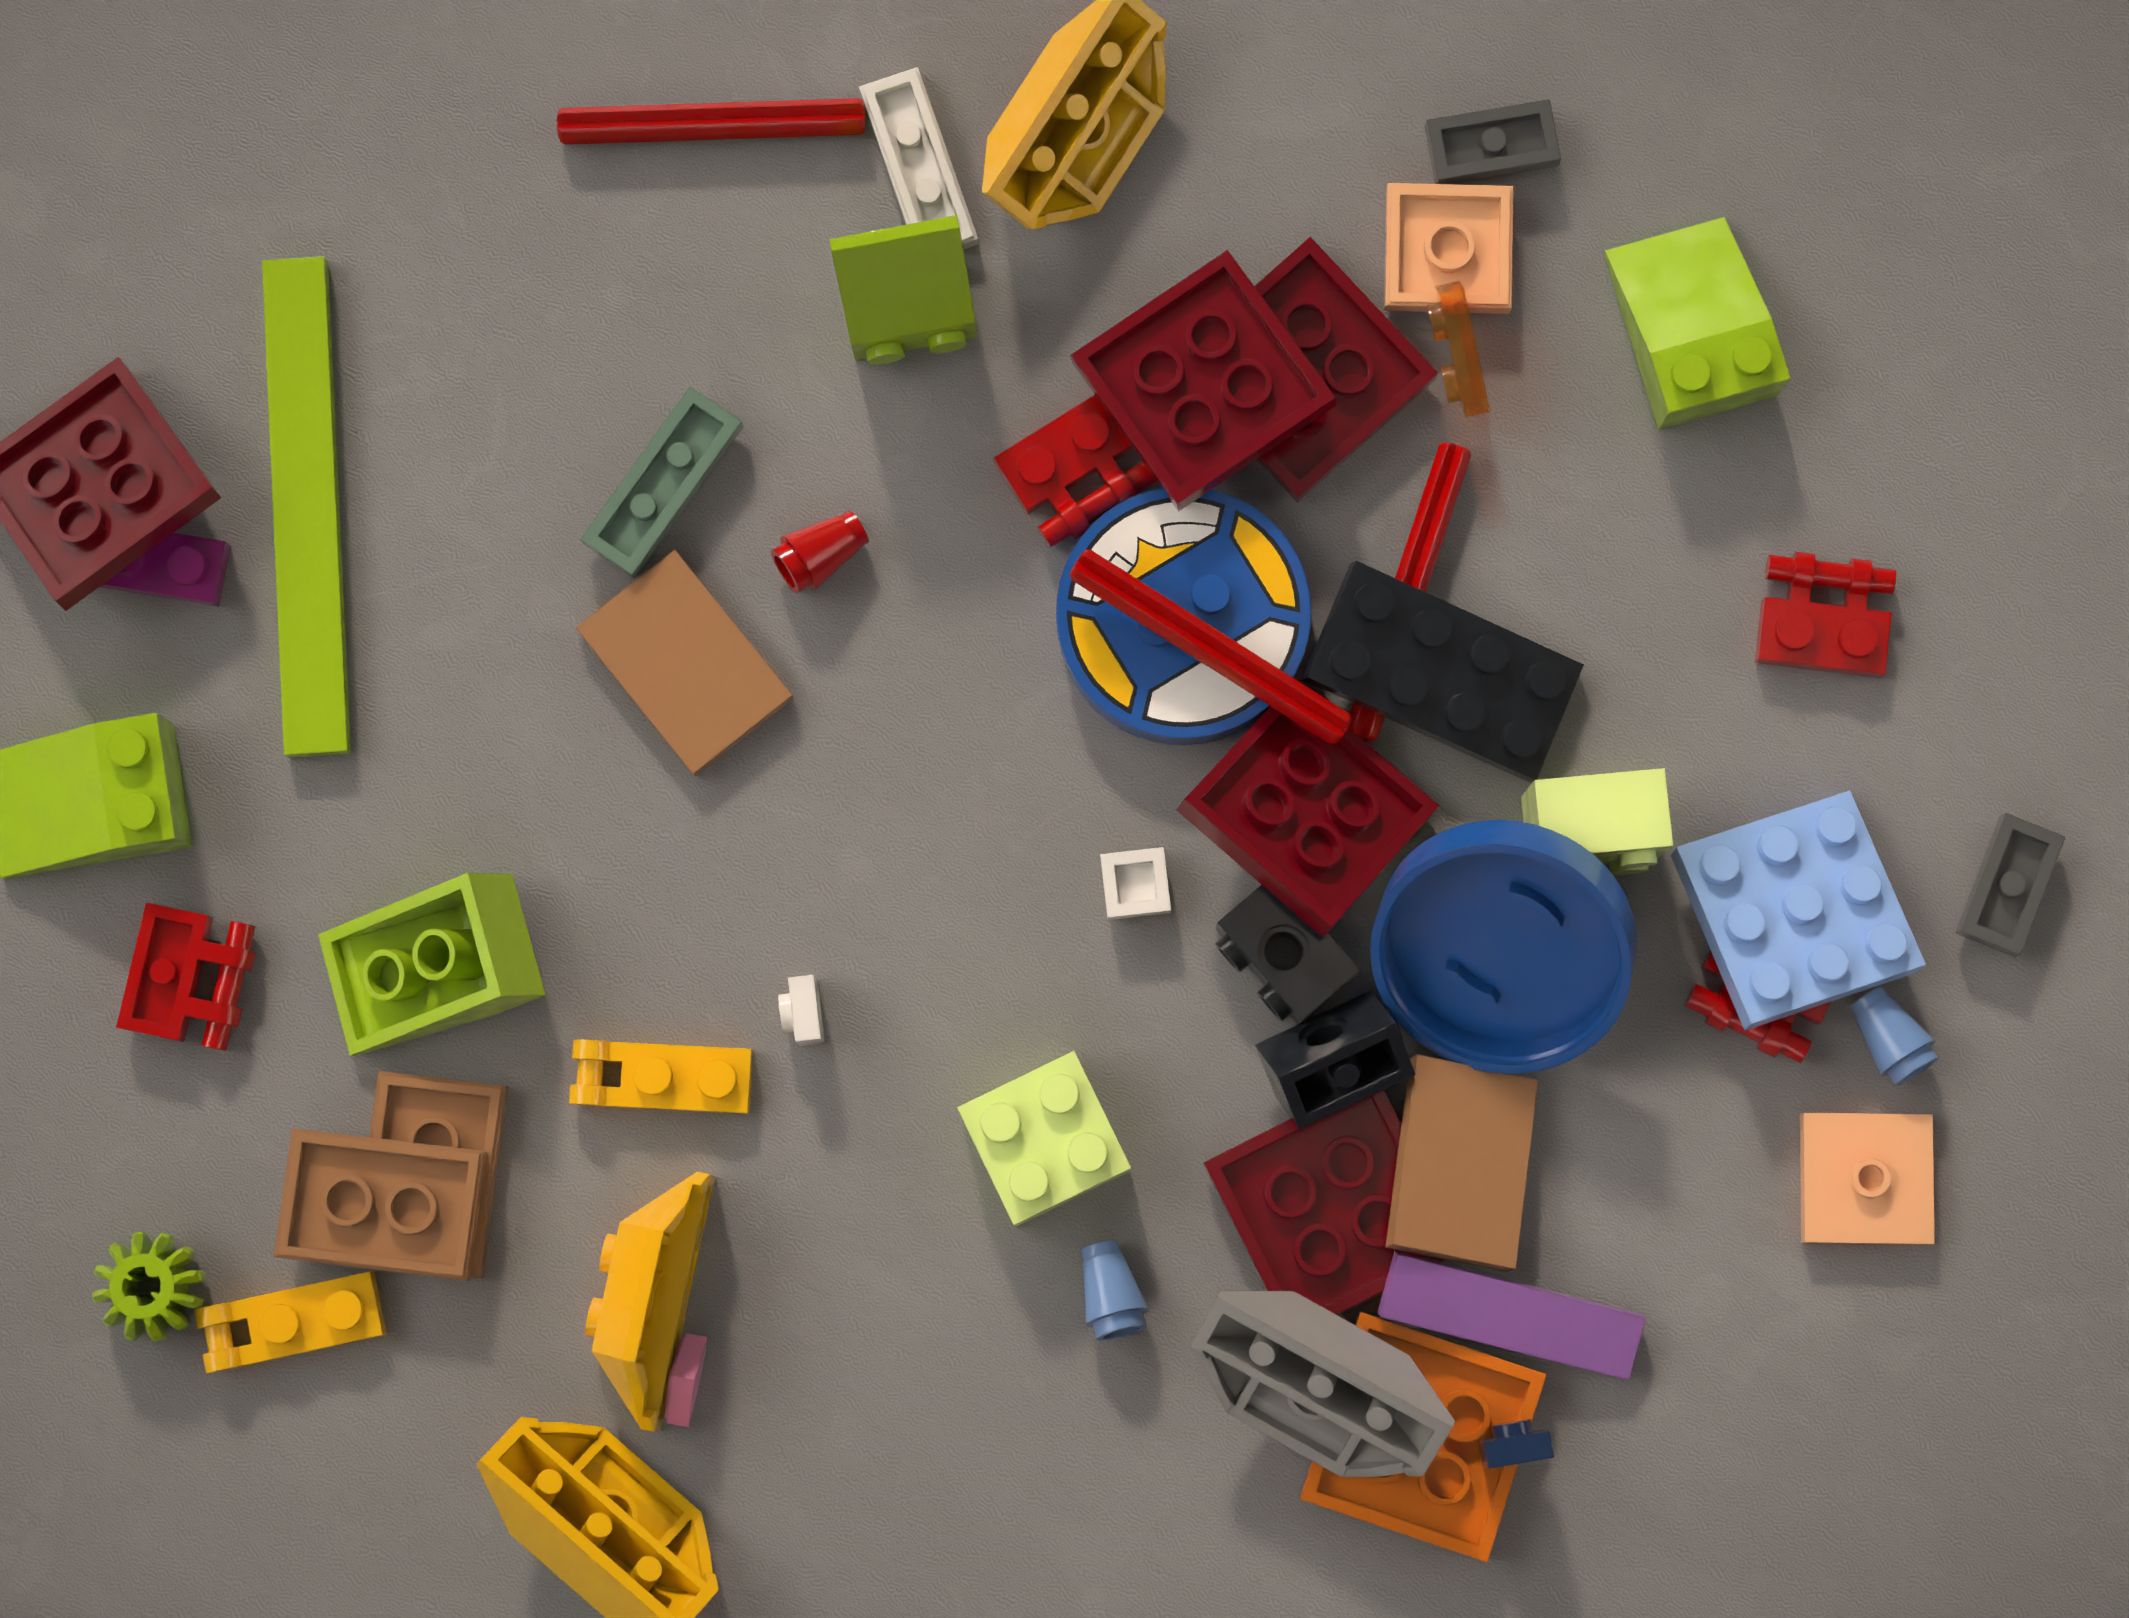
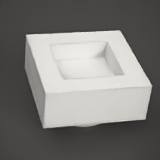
(1135, 883)
(802, 1010)

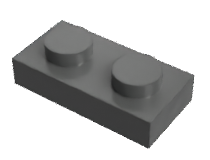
(1493, 142)
(2010, 885)

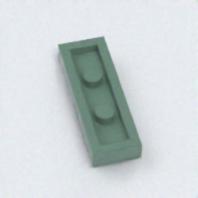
(662, 482)

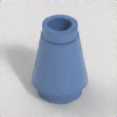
(1893, 1037)
(1111, 1293)

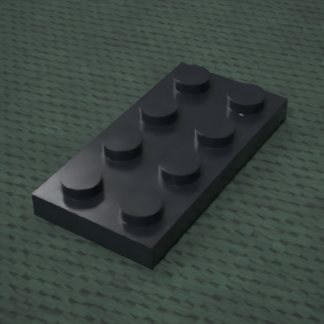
(1442, 671)

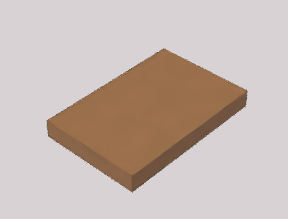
(684, 663)
(449, 1116)
(1462, 1164)
(380, 1204)

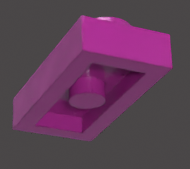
(178, 569)

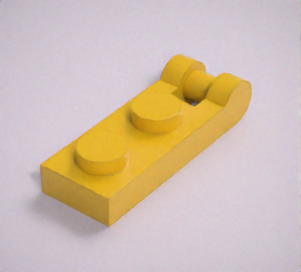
(664, 1077)
(293, 1321)

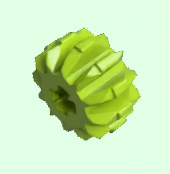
(141, 1310)

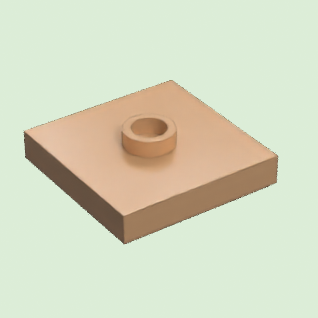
(1445, 237)
(1867, 1178)

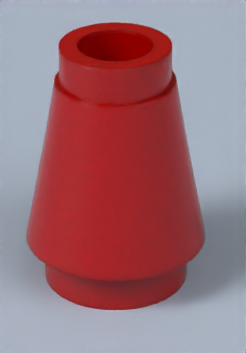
(817, 551)

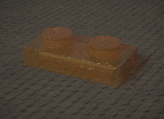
(1452, 322)

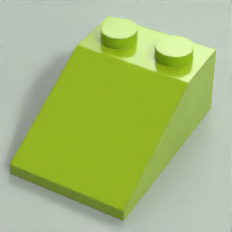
(905, 290)
(1696, 323)
(91, 796)
(431, 962)

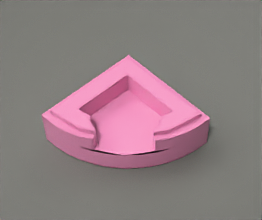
(685, 1379)

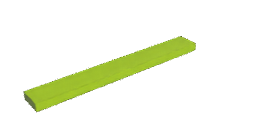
(306, 507)

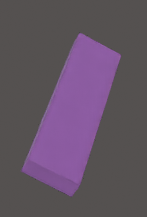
(1511, 1315)

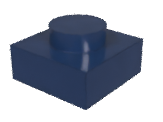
(1515, 1444)

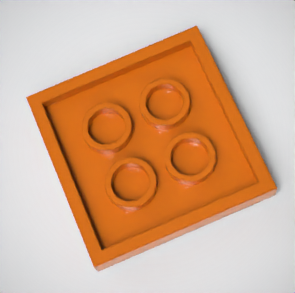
(1456, 1498)

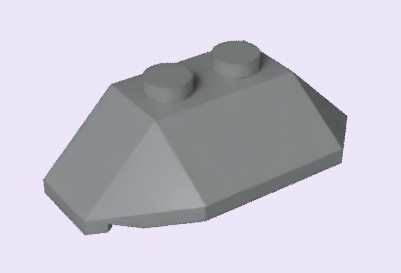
(1320, 1384)

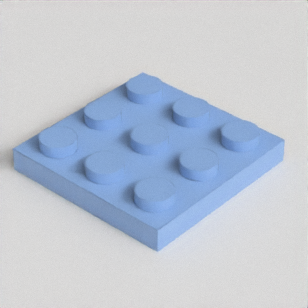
(1797, 910)

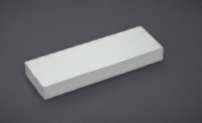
(915, 151)

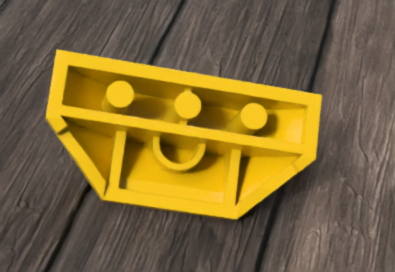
(1079, 115)
(648, 1295)
(601, 1519)

